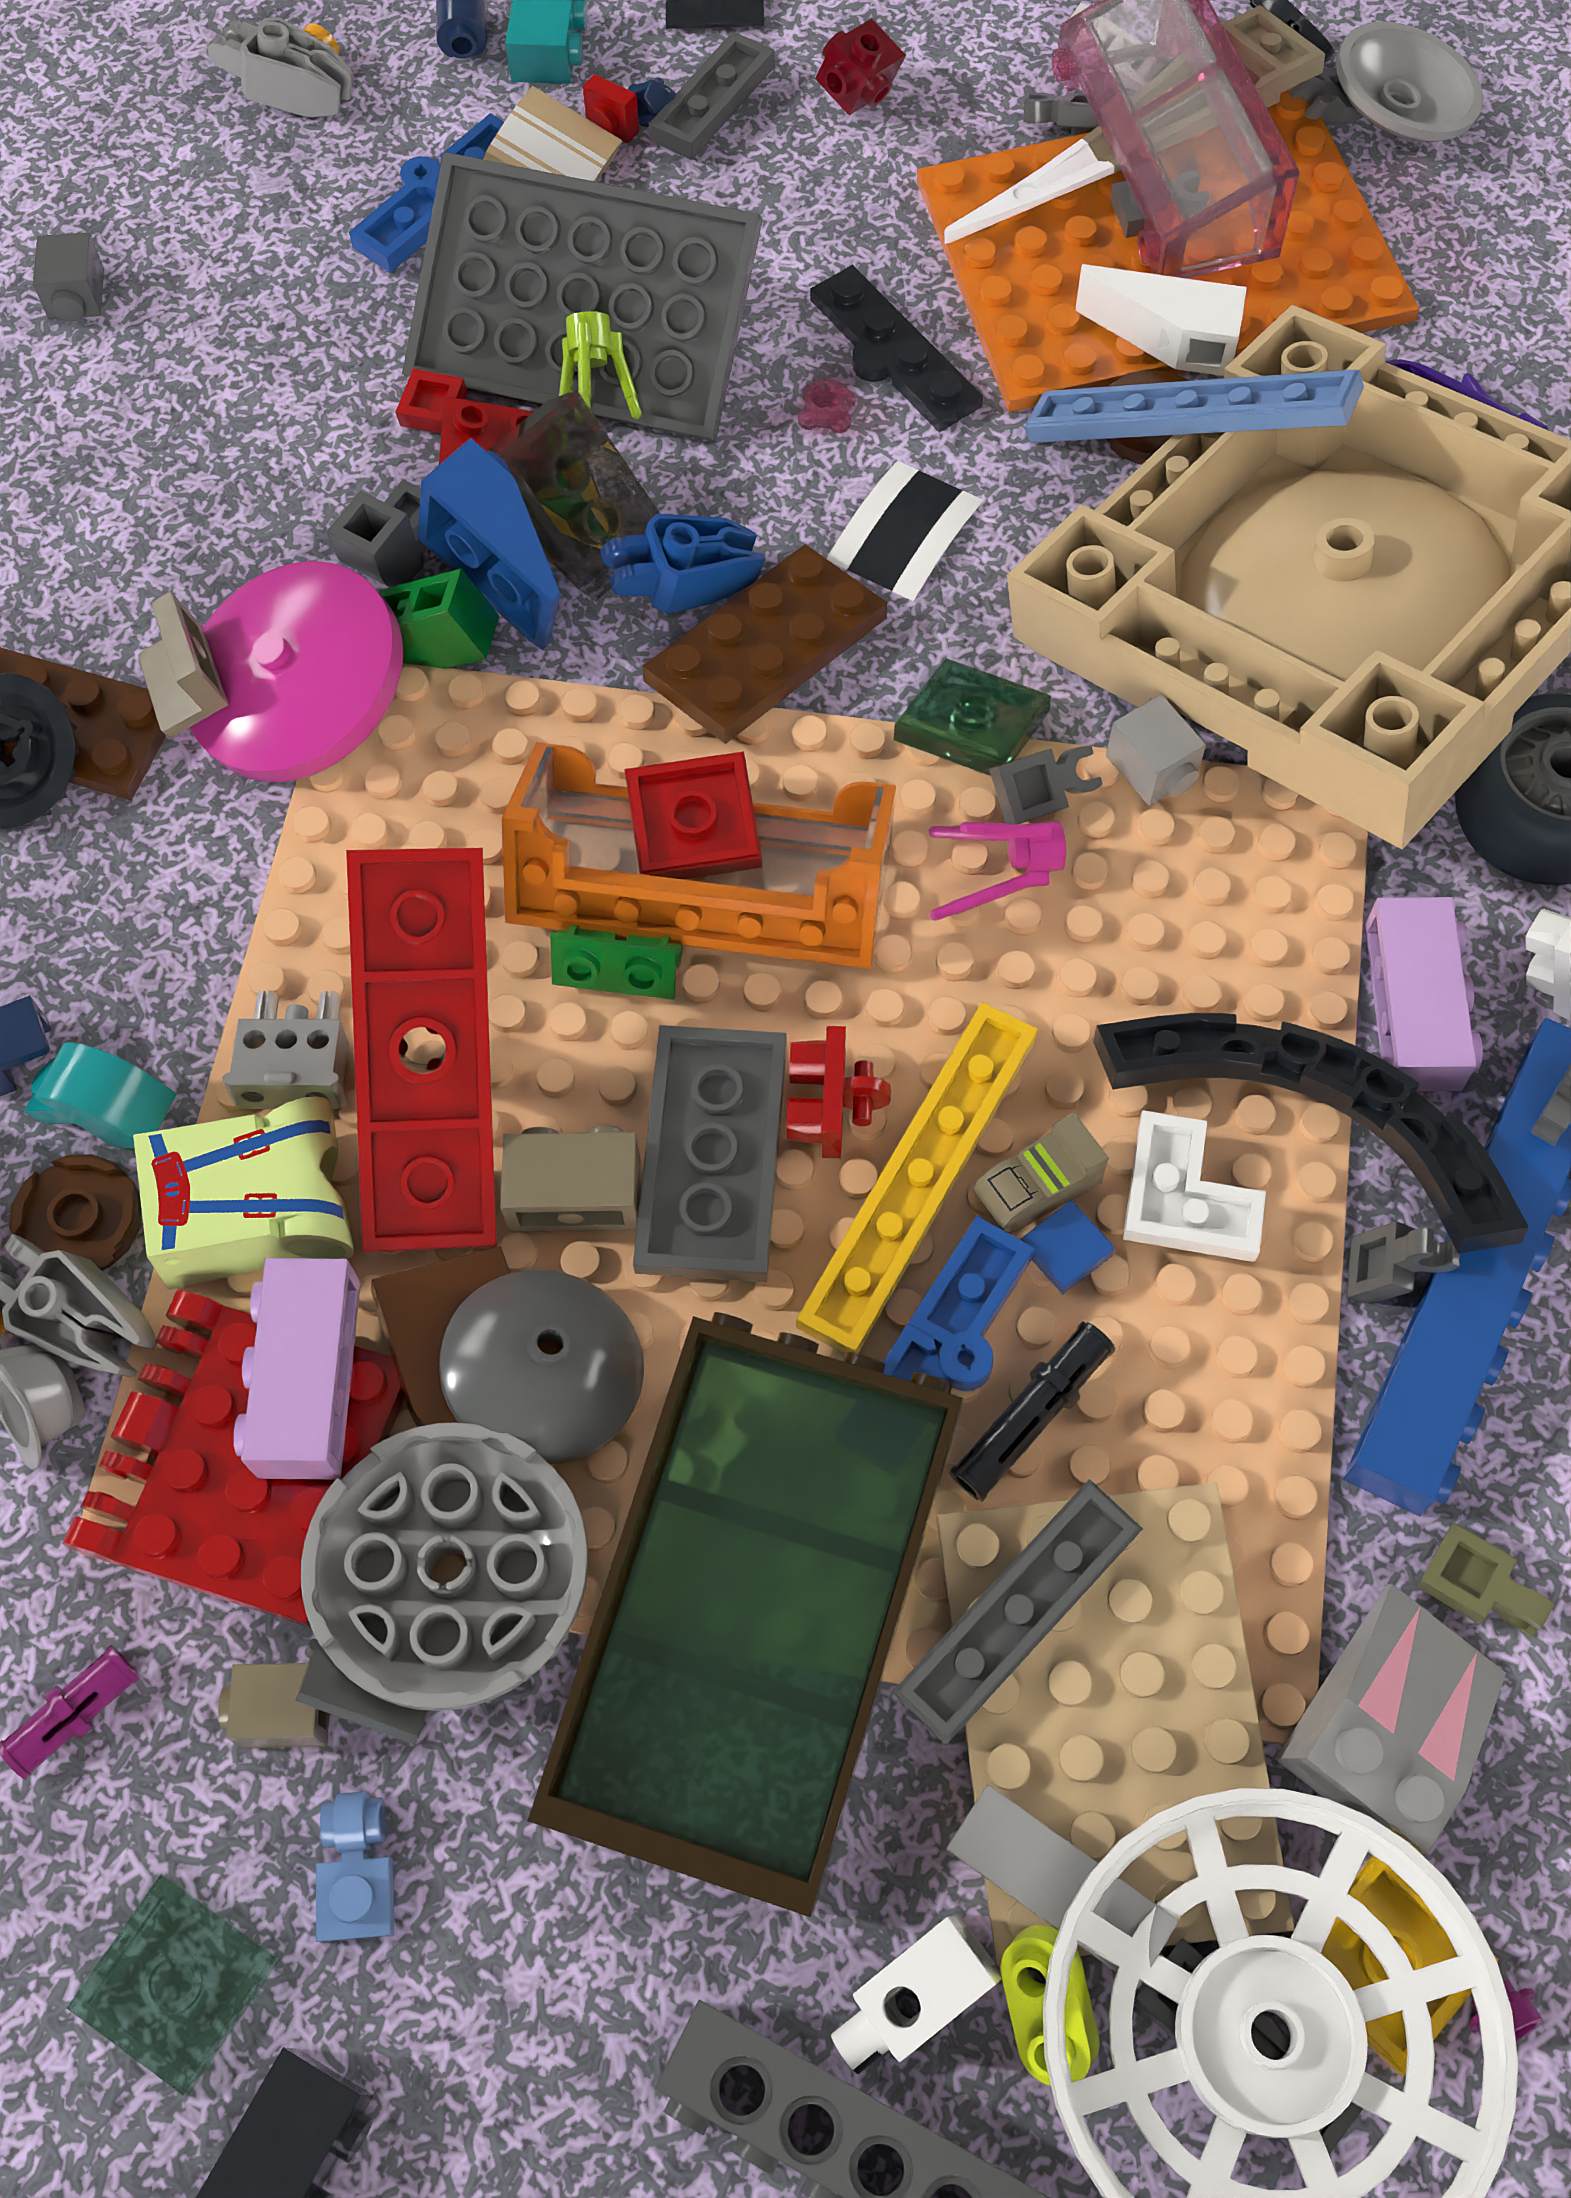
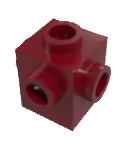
(859, 66)

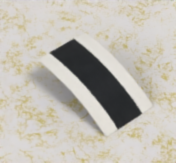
(903, 529)

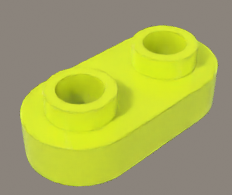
(1025, 2004)

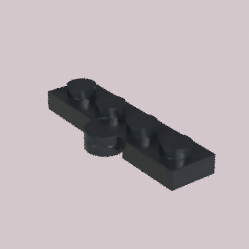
(894, 349)

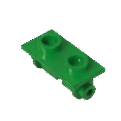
(605, 964)

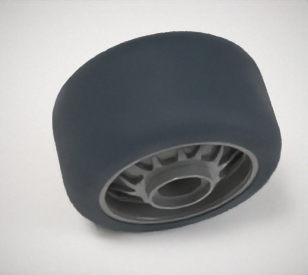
(1520, 796)

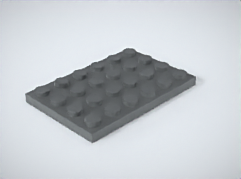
(531, 246)

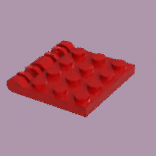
(201, 1508)

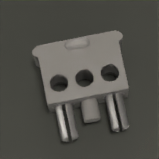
(288, 1056)

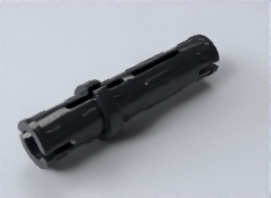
(1050, 1390)

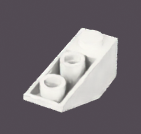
(1171, 318)

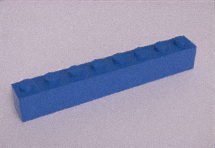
(1464, 1312)

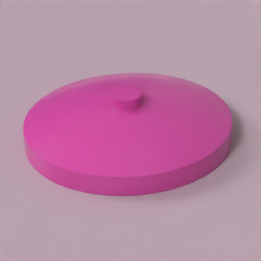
(304, 670)

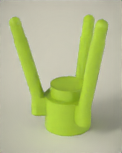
(587, 347)

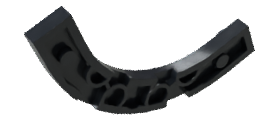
(1436, 1148)

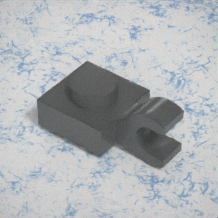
(1387, 1258)

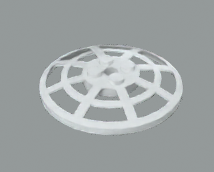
(1297, 1983)

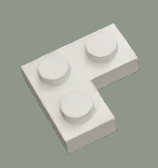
(1177, 1209)

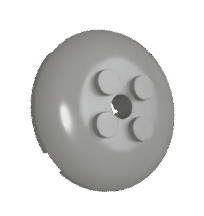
(389, 1525)

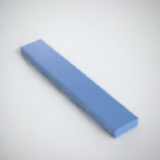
(1196, 406)

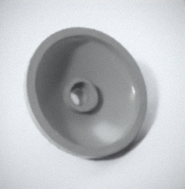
(1408, 82)

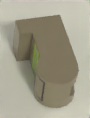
(1043, 1175)

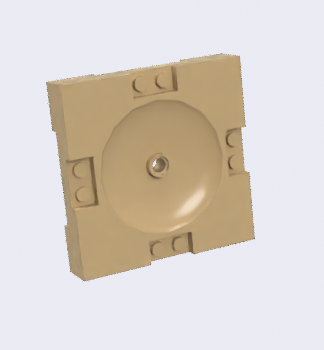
(1326, 592)

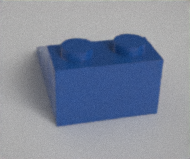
(480, 524)

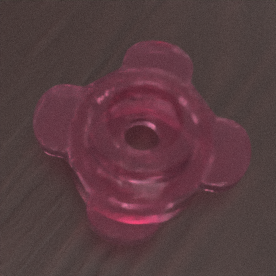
(826, 394)

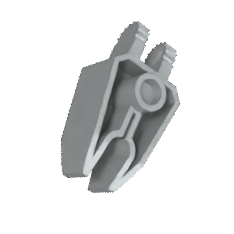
(283, 66)
(70, 1307)

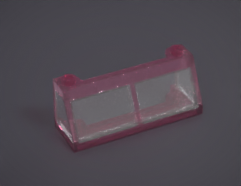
(1182, 131)

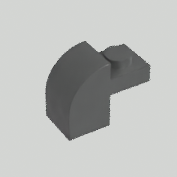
(381, 535)

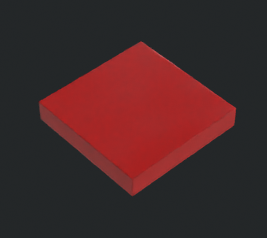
(693, 817)

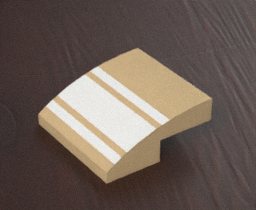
(552, 139)

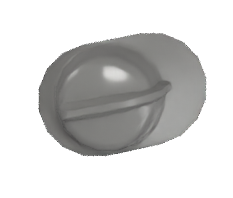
(37, 1399)

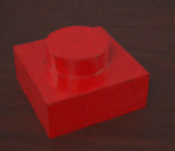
(611, 107)
(424, 398)

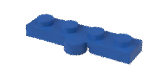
(404, 219)
(955, 1314)

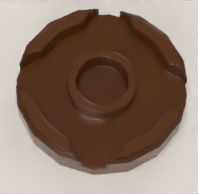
(90, 1229)

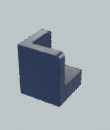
(21, 1038)

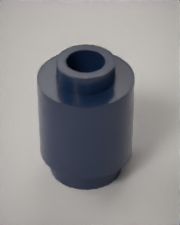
(461, 27)

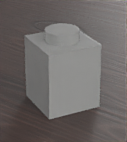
(1156, 750)

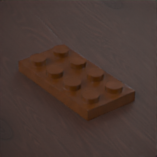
(764, 643)
(113, 720)

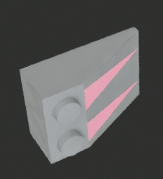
(1398, 1721)

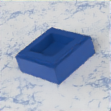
(1068, 1247)

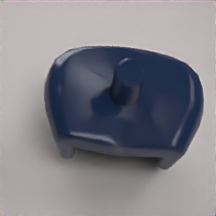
(651, 99)

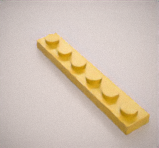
(916, 1180)

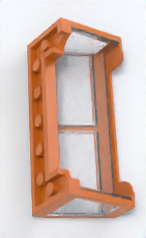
(577, 864)

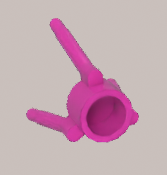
(1030, 846)

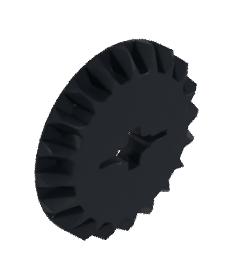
(43, 751)

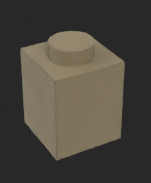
(262, 1708)

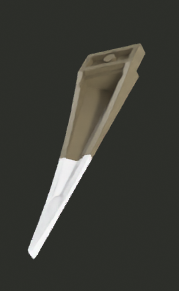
(1272, 56)

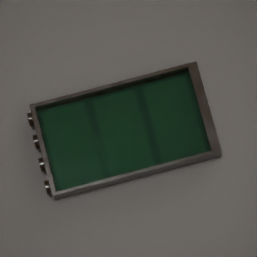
(749, 1612)

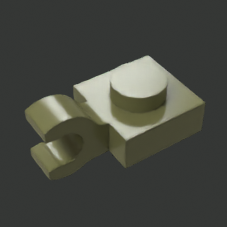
(1475, 1578)

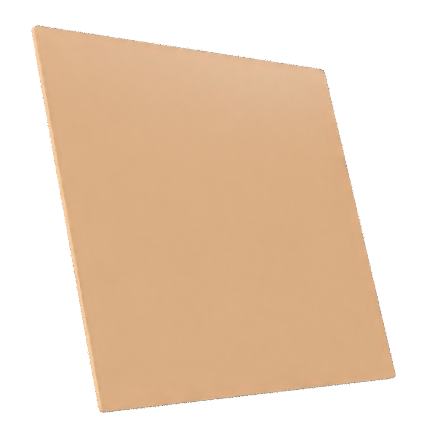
(1162, 909)

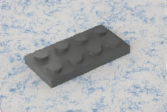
(711, 1154)

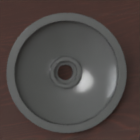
(555, 1402)

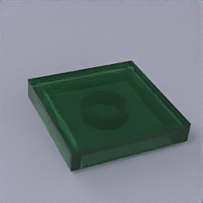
(972, 717)
(173, 1985)

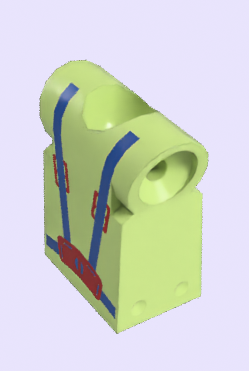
(242, 1193)

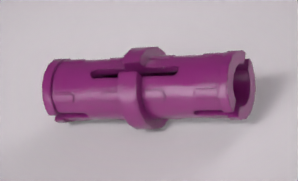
(67, 1712)

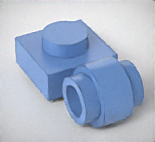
(356, 1892)

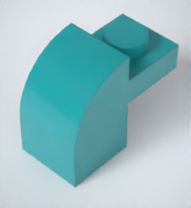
(99, 1095)

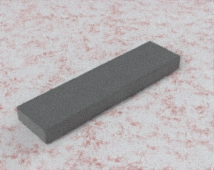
(1017, 1611)

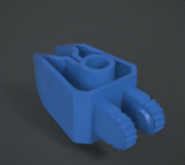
(683, 561)

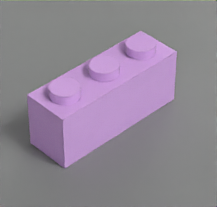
(1422, 991)
(299, 1369)

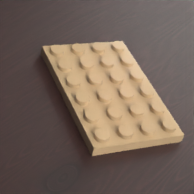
(1124, 1701)

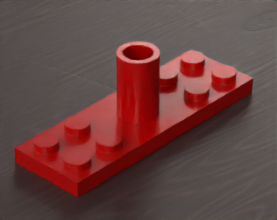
(421, 1125)

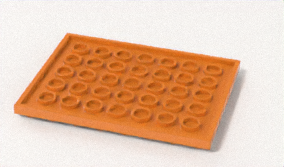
(1027, 269)

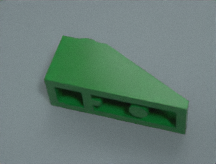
(442, 620)

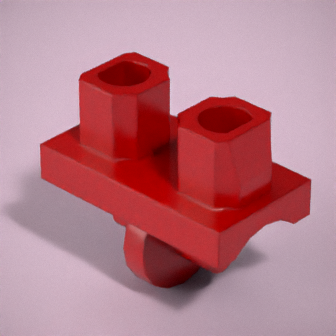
(824, 1064)

